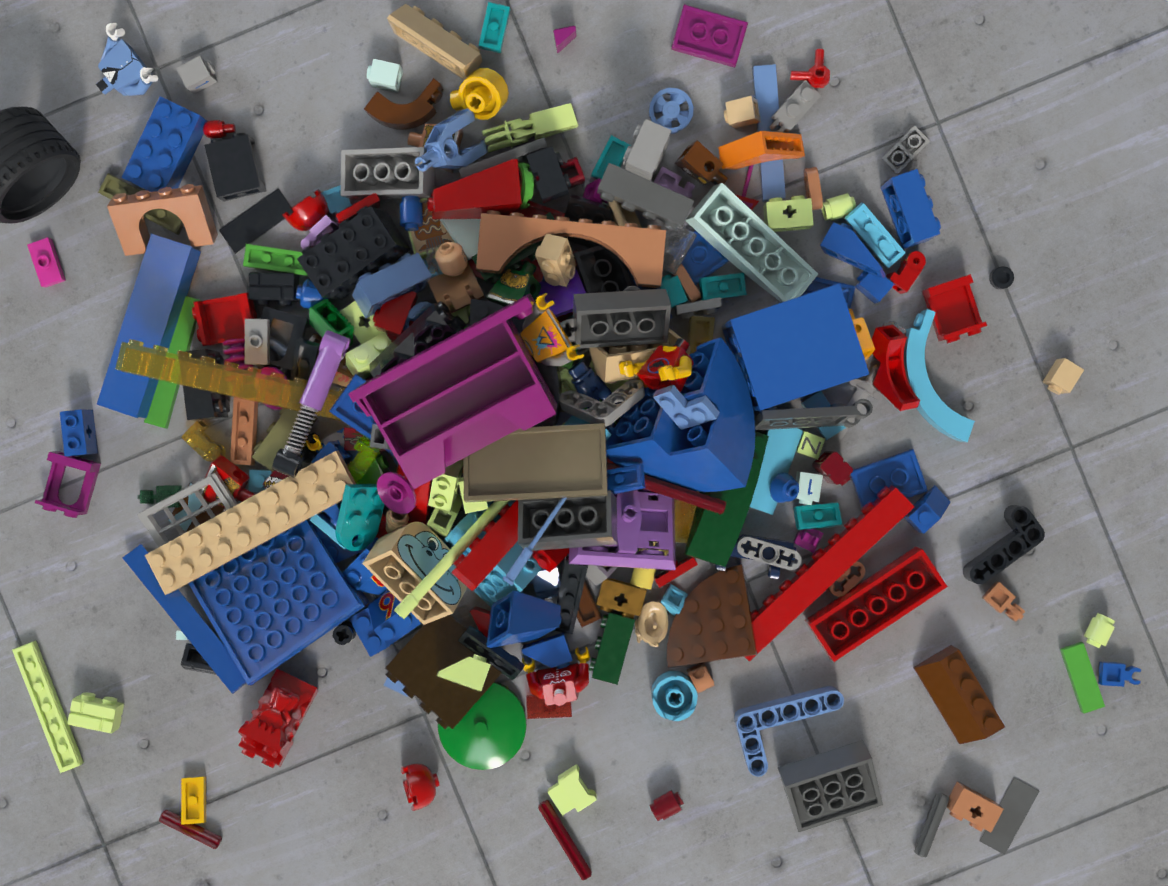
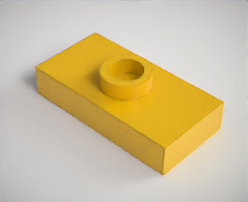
(193, 800)

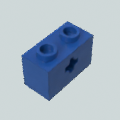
(78, 432)

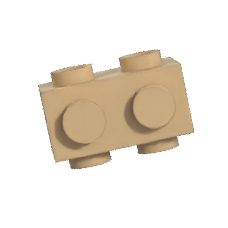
(556, 260)

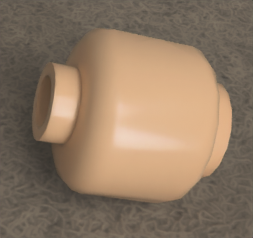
(451, 258)

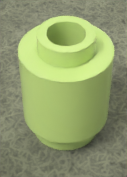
(838, 207)
(1099, 630)

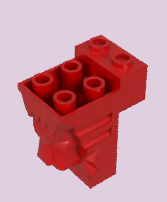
(276, 719)

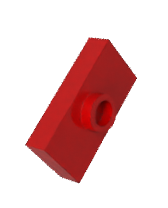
(681, 567)

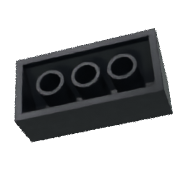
(601, 270)

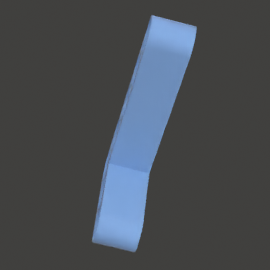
(777, 706)

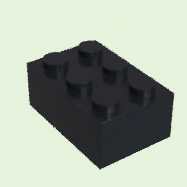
(203, 404)

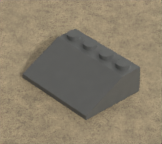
(831, 785)

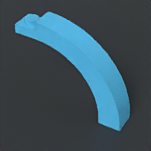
(930, 404)

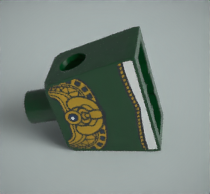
(515, 285)

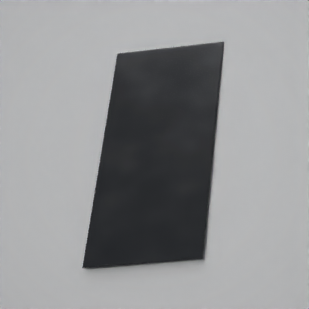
(256, 221)

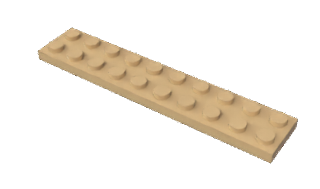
(250, 523)

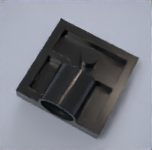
(584, 208)

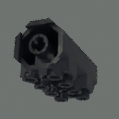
(427, 330)

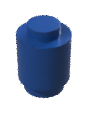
(411, 213)

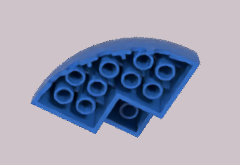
(699, 457)

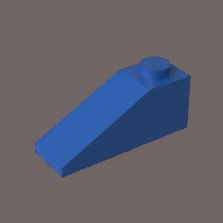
(846, 246)

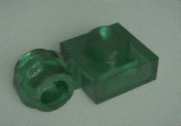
(162, 492)

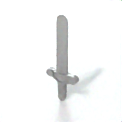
(863, 390)

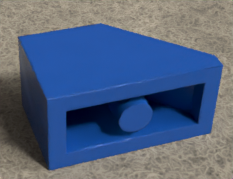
(927, 510)
(550, 651)

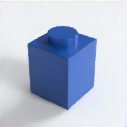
(872, 286)

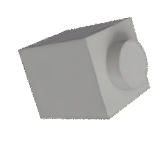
(197, 74)

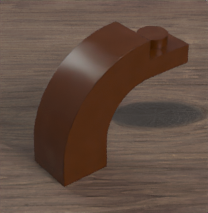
(405, 115)

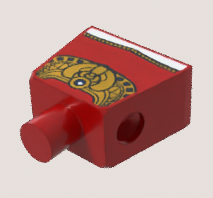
(233, 478)

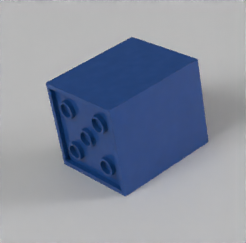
(796, 347)

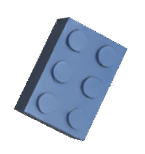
(390, 283)

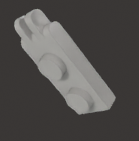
(794, 107)

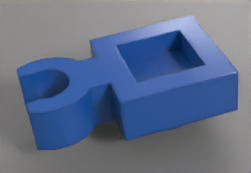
(1115, 674)

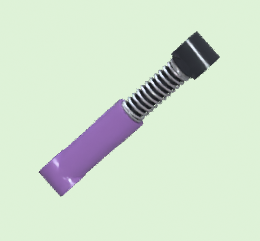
(332, 351)

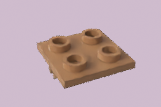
(456, 290)

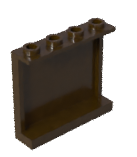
(417, 668)

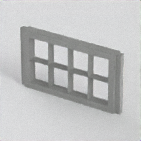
(153, 527)

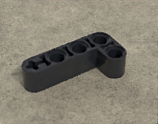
(1001, 547)

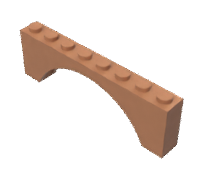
(506, 236)

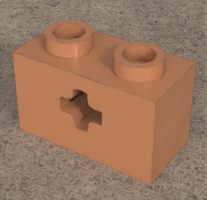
(985, 813)

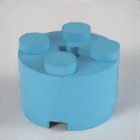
(667, 706)

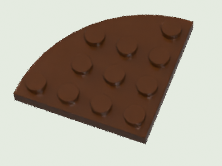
(713, 622)

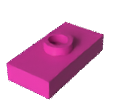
(46, 262)

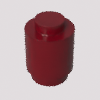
(666, 805)

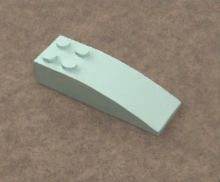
(750, 244)

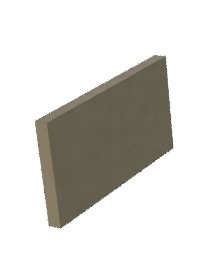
(539, 465)

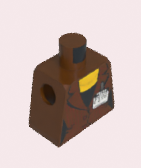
(693, 163)

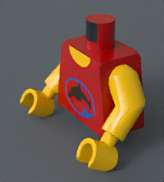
(664, 367)

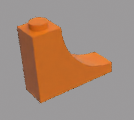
(761, 148)

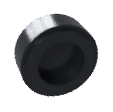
(1001, 277)

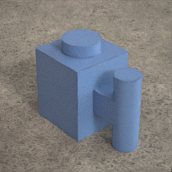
(547, 584)

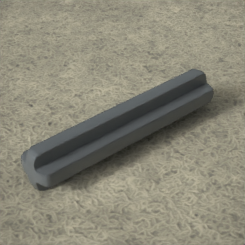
(931, 825)

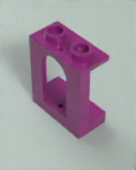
(51, 499)

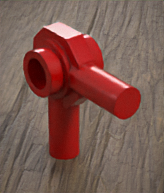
(816, 76)

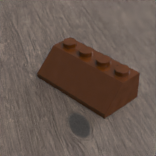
(959, 696)

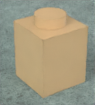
(742, 112)
(1062, 376)

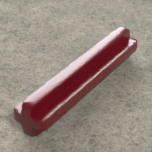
(191, 830)

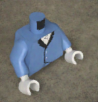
(123, 66)

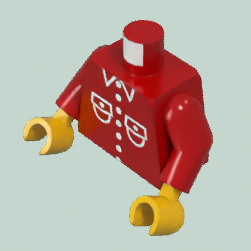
(559, 685)

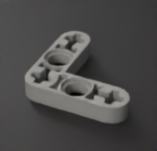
(604, 411)

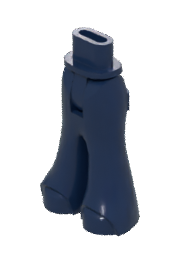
(590, 384)

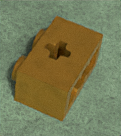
(611, 588)

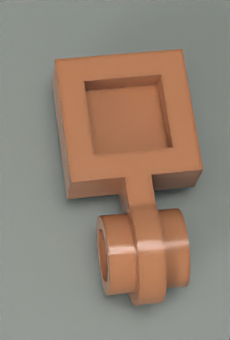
(1000, 599)

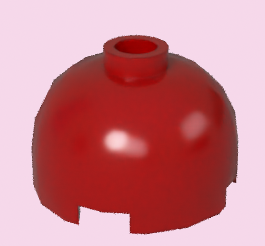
(307, 212)
(420, 785)

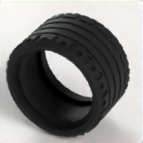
(34, 164)

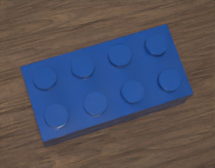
(165, 147)

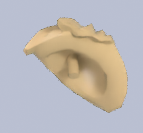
(652, 624)

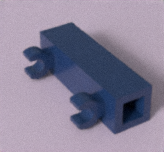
(768, 553)

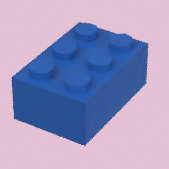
(910, 209)

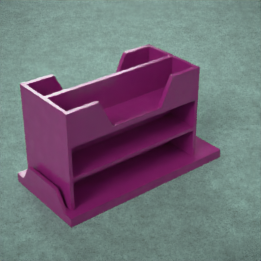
(458, 395)

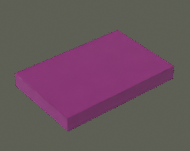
(709, 36)

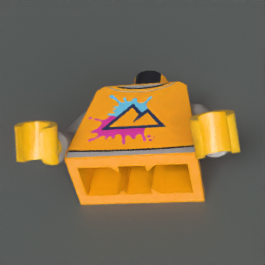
(546, 337)

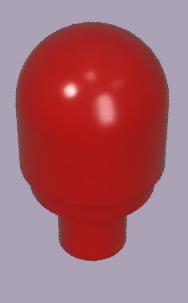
(217, 129)

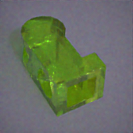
(363, 459)

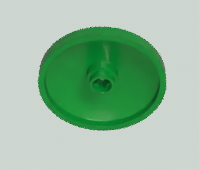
(489, 731)

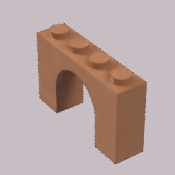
(186, 202)

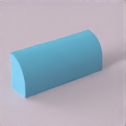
(777, 459)

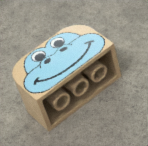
(405, 559)

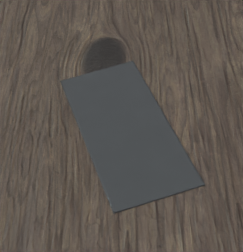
(1016, 805)

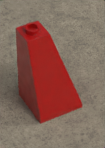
(476, 194)

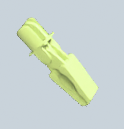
(543, 124)

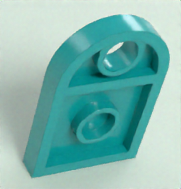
(359, 516)

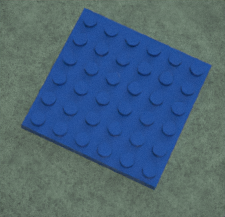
(275, 599)

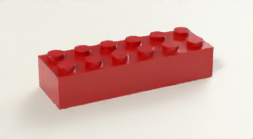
(876, 603)

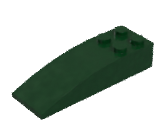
(715, 534)

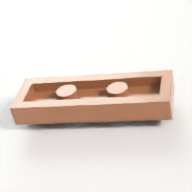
(243, 431)

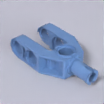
(443, 150)

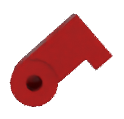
(907, 271)

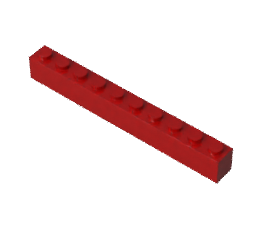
(828, 565)

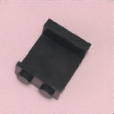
(233, 167)

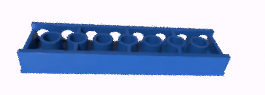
(151, 319)

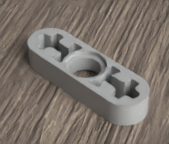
(782, 563)

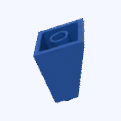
(521, 619)

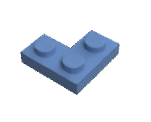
(684, 412)

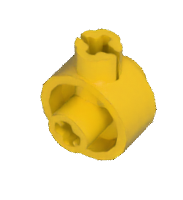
(482, 93)

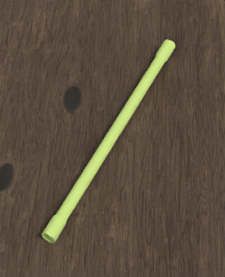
(412, 599)

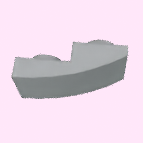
(906, 149)

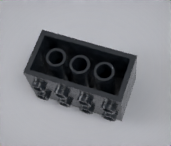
(352, 251)

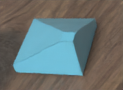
(673, 599)

